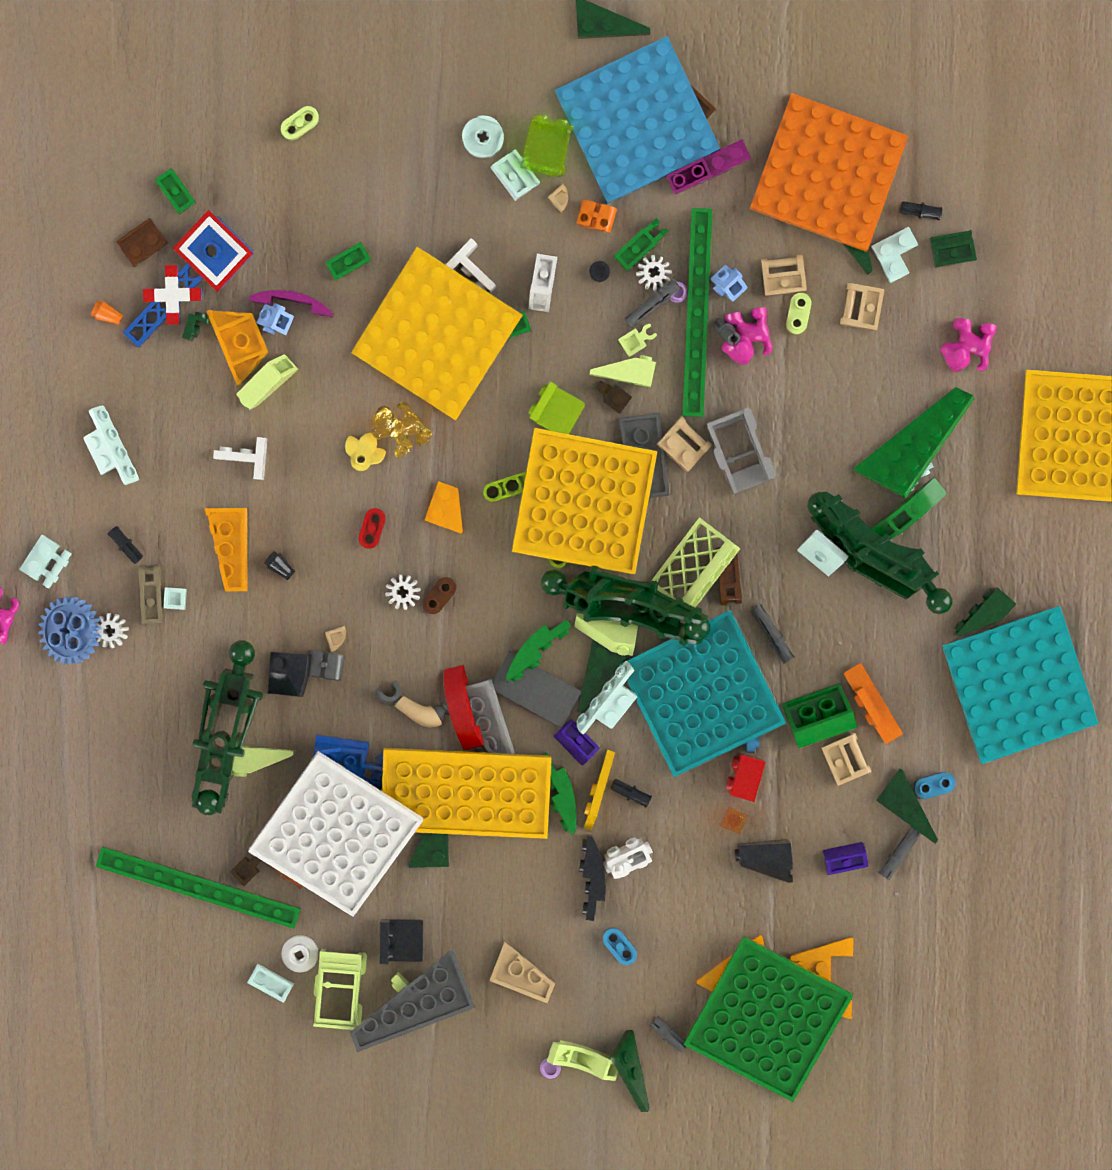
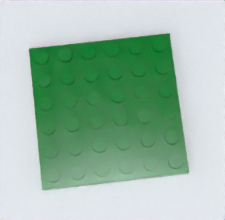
(768, 1018)

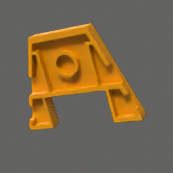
(819, 960)

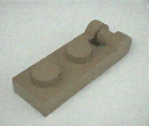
(150, 594)

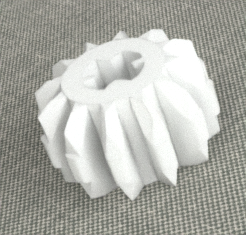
(650, 266)
(398, 598)
(106, 637)

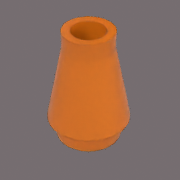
(106, 313)

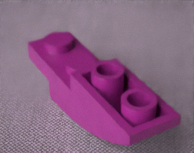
(709, 167)

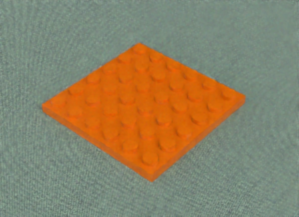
(829, 172)

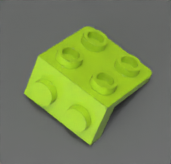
(556, 409)

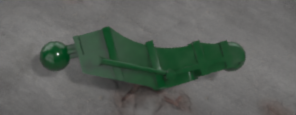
(874, 556)
(630, 602)
(209, 801)

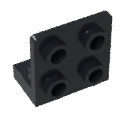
(401, 940)

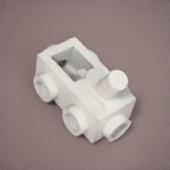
(627, 858)

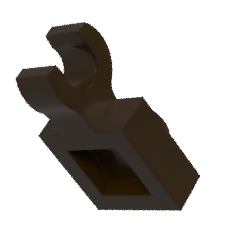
(616, 397)
(246, 869)

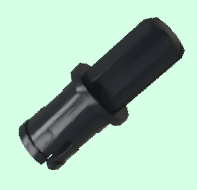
(921, 210)
(125, 544)
(631, 792)

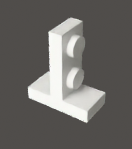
(470, 268)
(542, 283)
(247, 455)

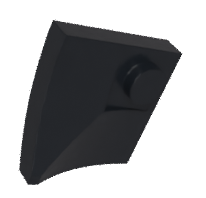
(288, 673)

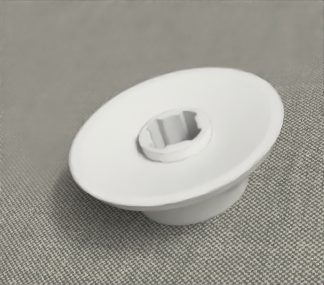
(308, 949)

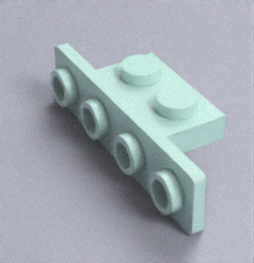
(107, 447)
(611, 702)

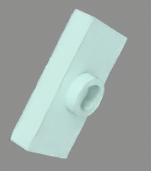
(270, 983)

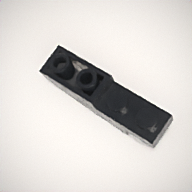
(594, 870)

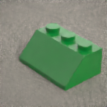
(819, 715)

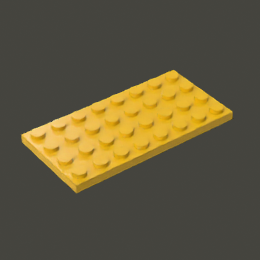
(471, 791)

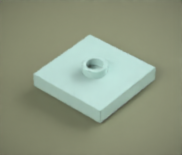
(822, 553)

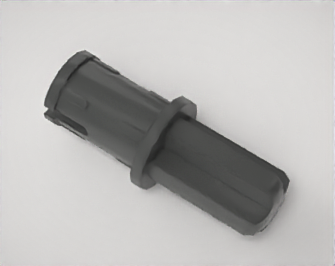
(726, 331)
(668, 1033)

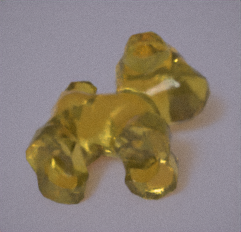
(385, 425)

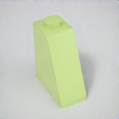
(266, 381)

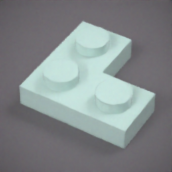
(889, 252)

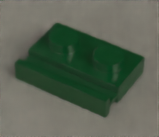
(953, 249)

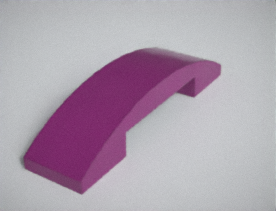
(266, 297)

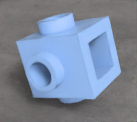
(729, 283)
(275, 319)

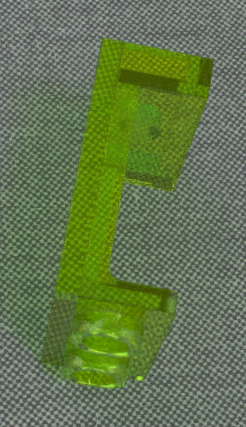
(546, 146)

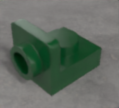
(192, 329)

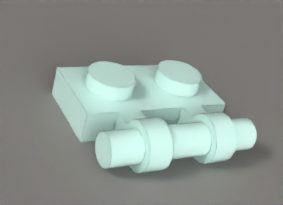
(41, 556)

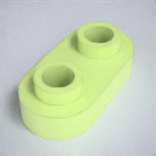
(298, 121)
(798, 313)

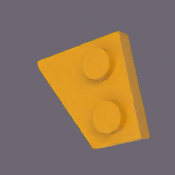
(445, 508)

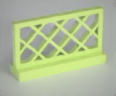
(710, 572)

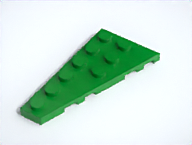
(908, 454)

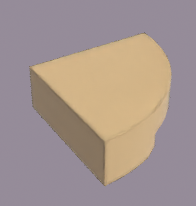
(559, 198)
(336, 637)

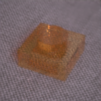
(734, 820)

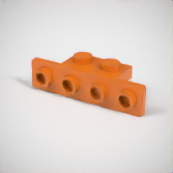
(873, 704)

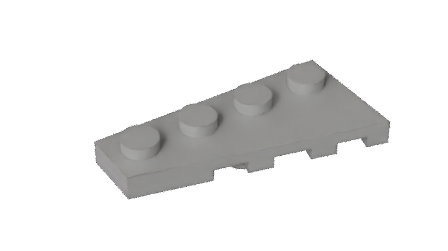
(489, 717)

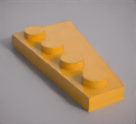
(230, 541)

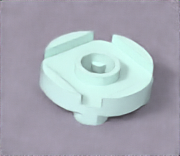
(477, 126)

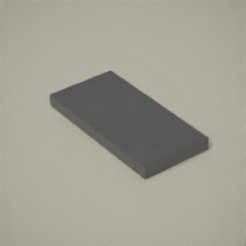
(644, 433)
(538, 692)

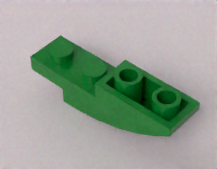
(910, 509)
(529, 653)
(564, 800)

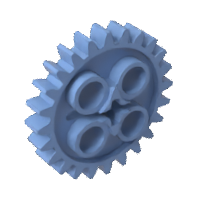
(69, 630)

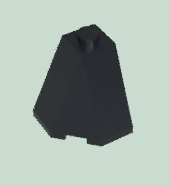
(767, 857)

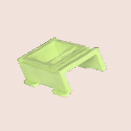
(340, 963)

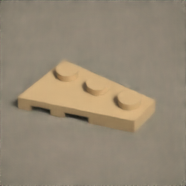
(520, 975)

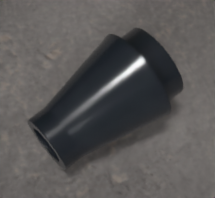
(278, 565)

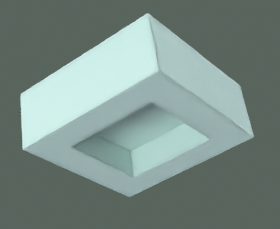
(175, 598)

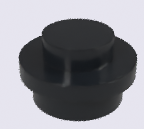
(599, 271)

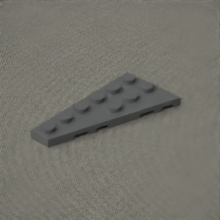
(424, 1001)

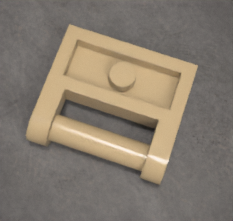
(786, 281)
(869, 307)
(679, 449)
(839, 761)

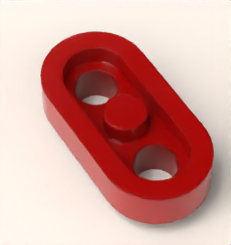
(374, 529)

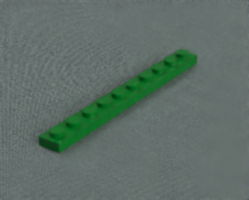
(697, 312)
(198, 887)

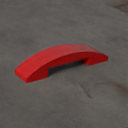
(460, 708)

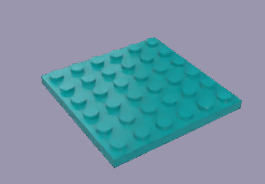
(1020, 684)
(703, 695)

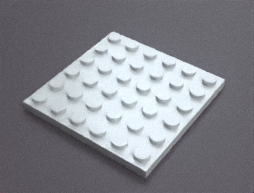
(335, 834)

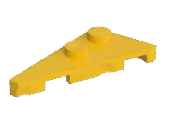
(597, 791)

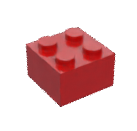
(745, 777)

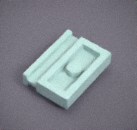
(515, 179)

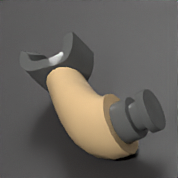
(423, 715)

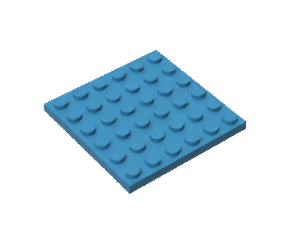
(637, 119)

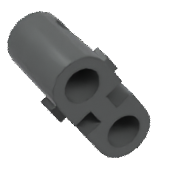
(326, 665)

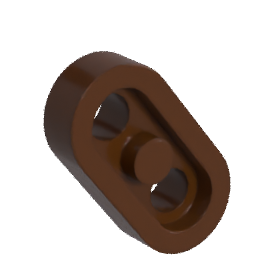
(439, 595)

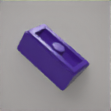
(576, 743)
(845, 858)

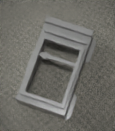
(749, 476)

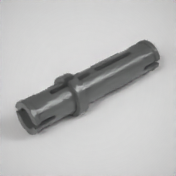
(660, 297)
(777, 641)
(896, 858)

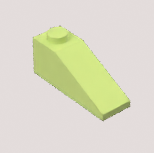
(632, 371)
(609, 634)
(258, 758)

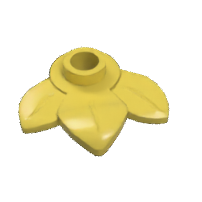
(366, 448)

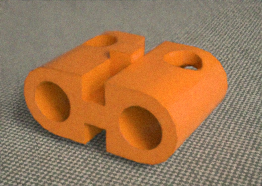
(596, 216)

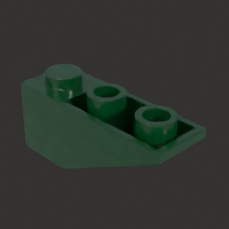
(990, 610)

